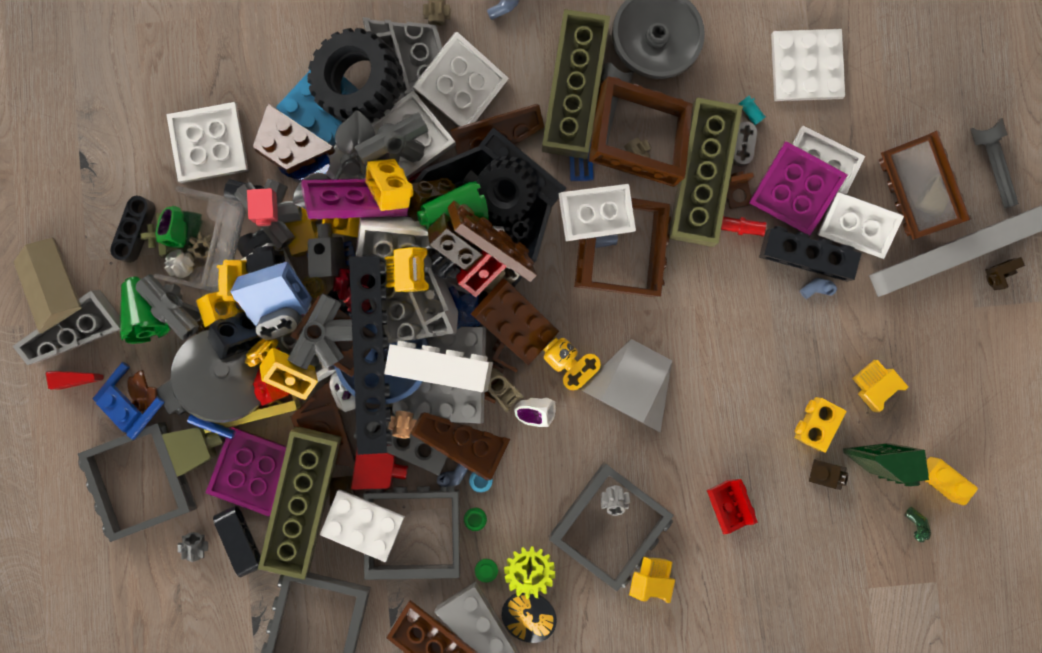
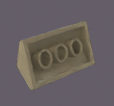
(46, 283)

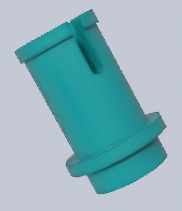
(752, 110)

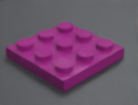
(797, 188)
(248, 471)

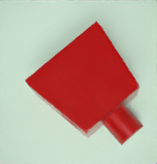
(377, 471)

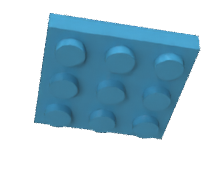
(302, 108)

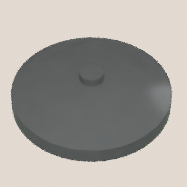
(658, 36)
(211, 386)

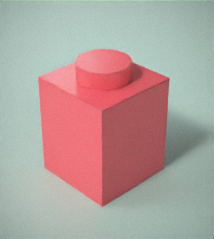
(262, 206)

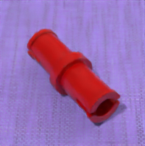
(743, 226)

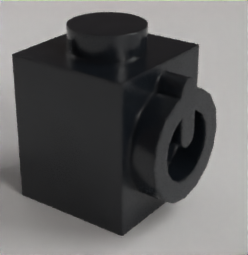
(263, 258)

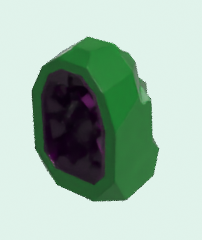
(171, 228)

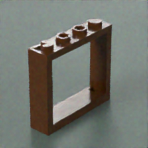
(630, 162)
(657, 256)

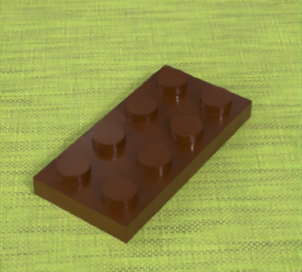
(494, 242)
(515, 321)

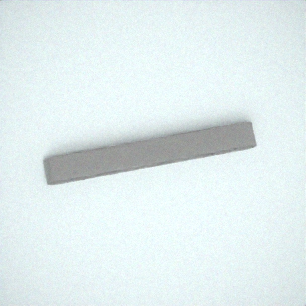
(957, 251)

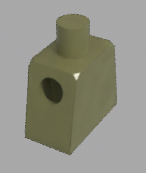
(191, 448)

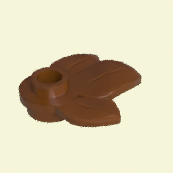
(140, 392)

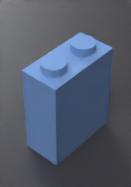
(269, 291)

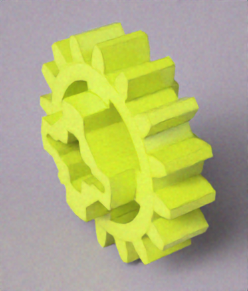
(520, 567)

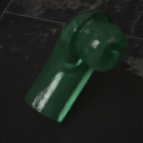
(923, 529)

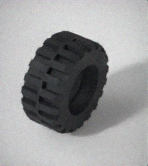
(333, 61)

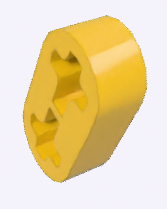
(585, 375)

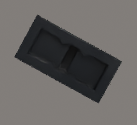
(238, 337)

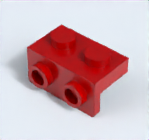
(732, 505)

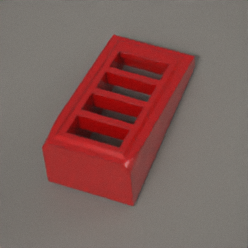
(61, 380)

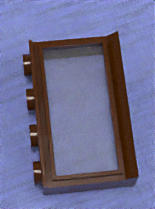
(924, 186)

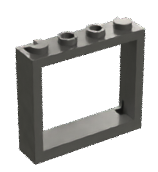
(102, 502)
(581, 502)
(435, 571)
(324, 582)

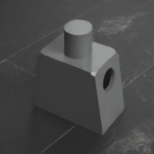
(325, 253)

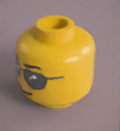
(560, 354)

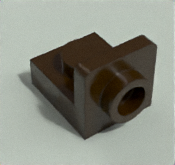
(997, 273)

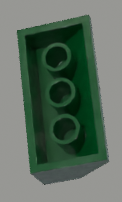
(892, 462)

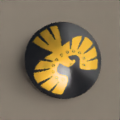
(529, 619)

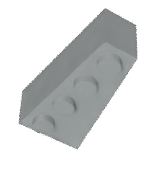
(91, 322)
(475, 621)

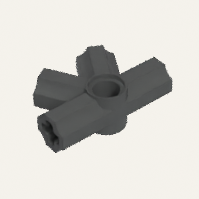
(395, 141)
(287, 213)
(169, 307)
(323, 345)

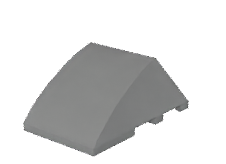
(412, 43)
(419, 312)
(633, 383)

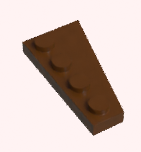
(513, 125)
(467, 446)

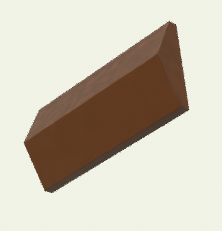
(421, 633)

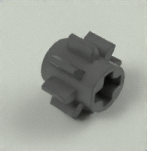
(192, 547)

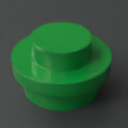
(475, 519)
(486, 570)

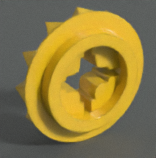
(259, 351)

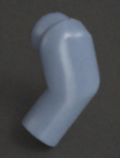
(502, 8)
(820, 286)
(453, 477)

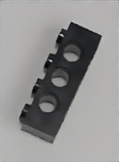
(847, 258)

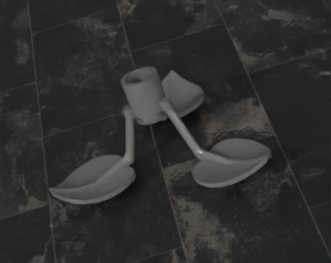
(348, 135)

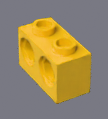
(388, 184)
(211, 301)
(825, 428)

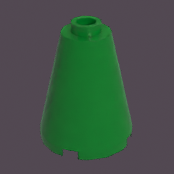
(464, 194)
(136, 319)

